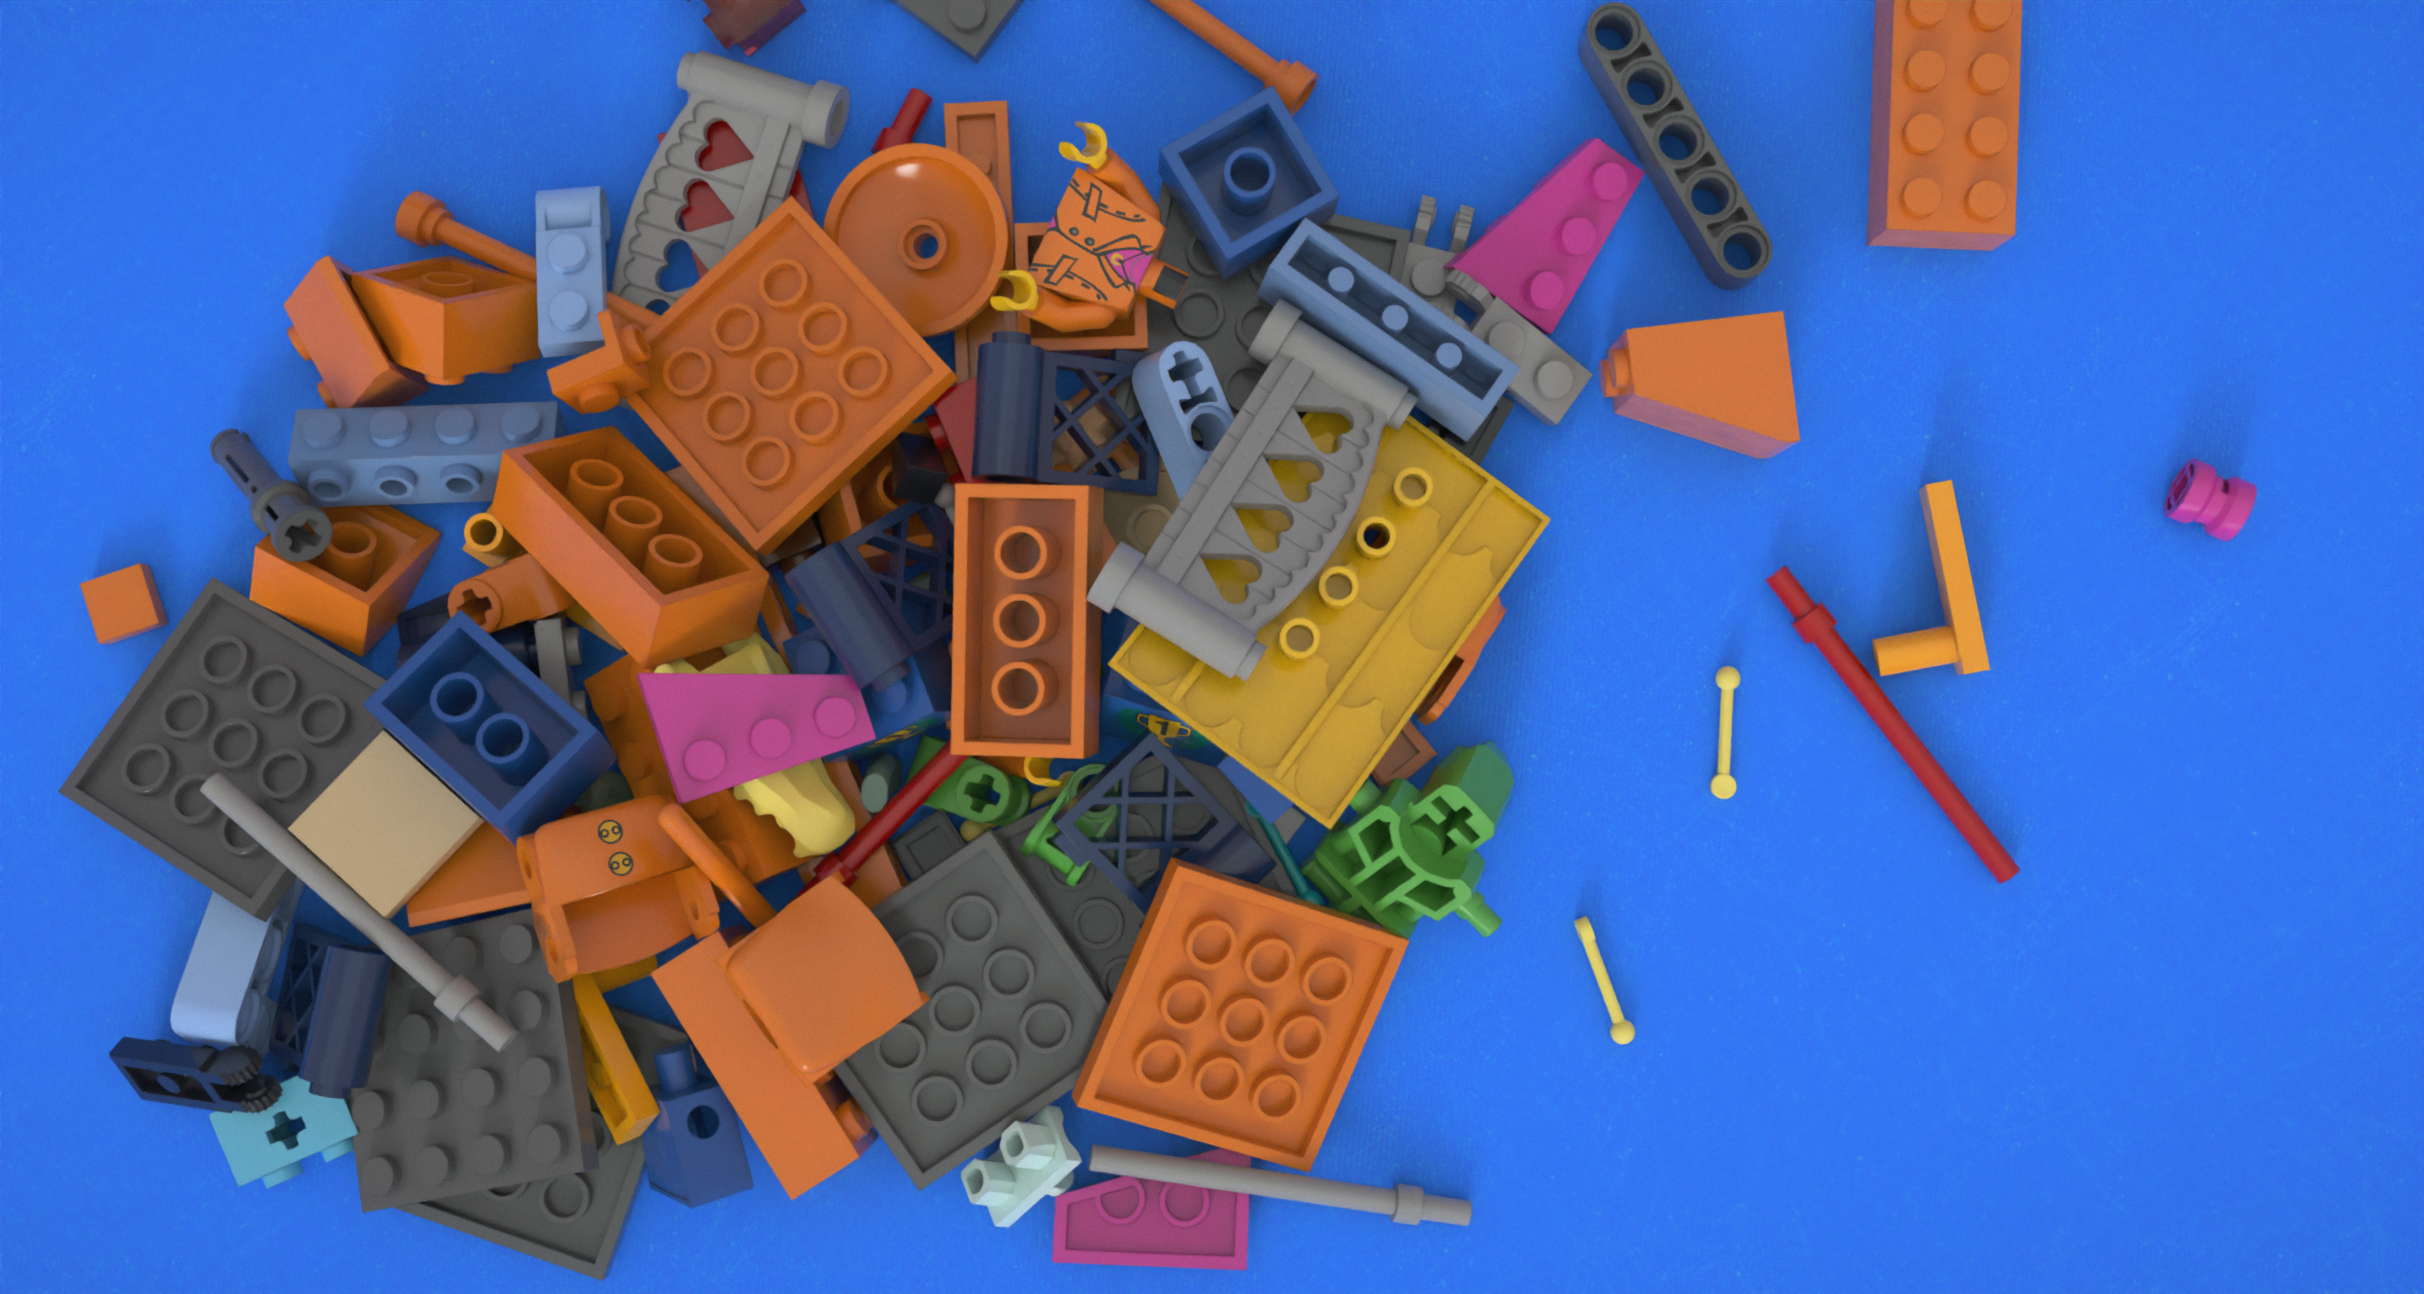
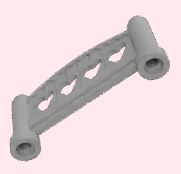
(772, 120)
(1171, 584)

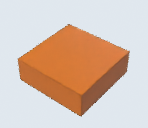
(123, 604)

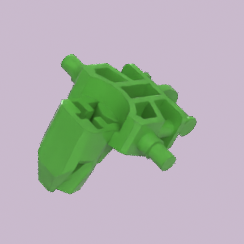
(1415, 848)

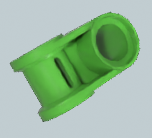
(968, 788)
(1092, 823)

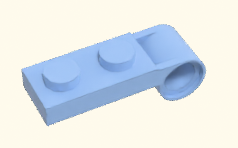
(571, 269)

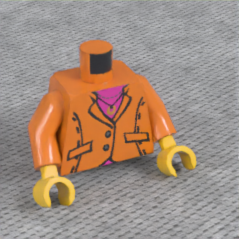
(1096, 248)

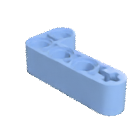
(1167, 421)
(230, 973)

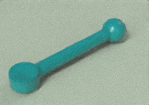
(1285, 857)

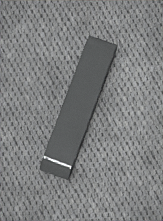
(1675, 117)

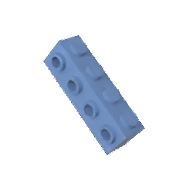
(1390, 327)
(412, 450)

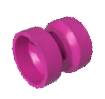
(2210, 500)

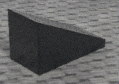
(916, 468)

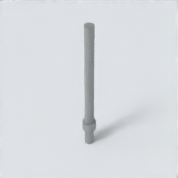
(454, 996)
(1402, 1203)

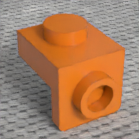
(608, 373)

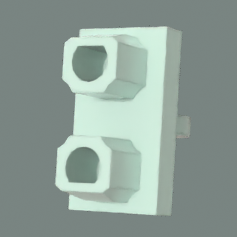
(1030, 1163)

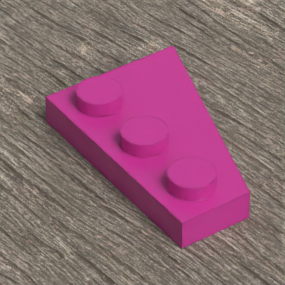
(1553, 235)
(749, 725)
(1154, 1222)

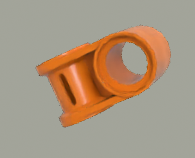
(509, 594)

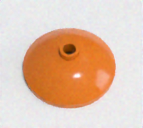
(899, 202)

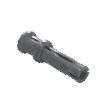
(276, 504)

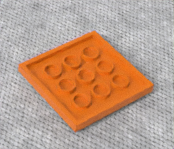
(783, 376)
(1239, 1016)

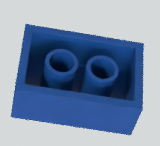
(491, 729)

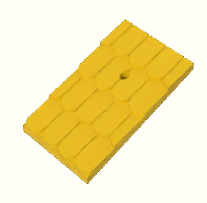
(1367, 630)

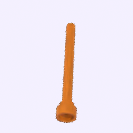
(1291, 81)
(428, 222)
(715, 864)

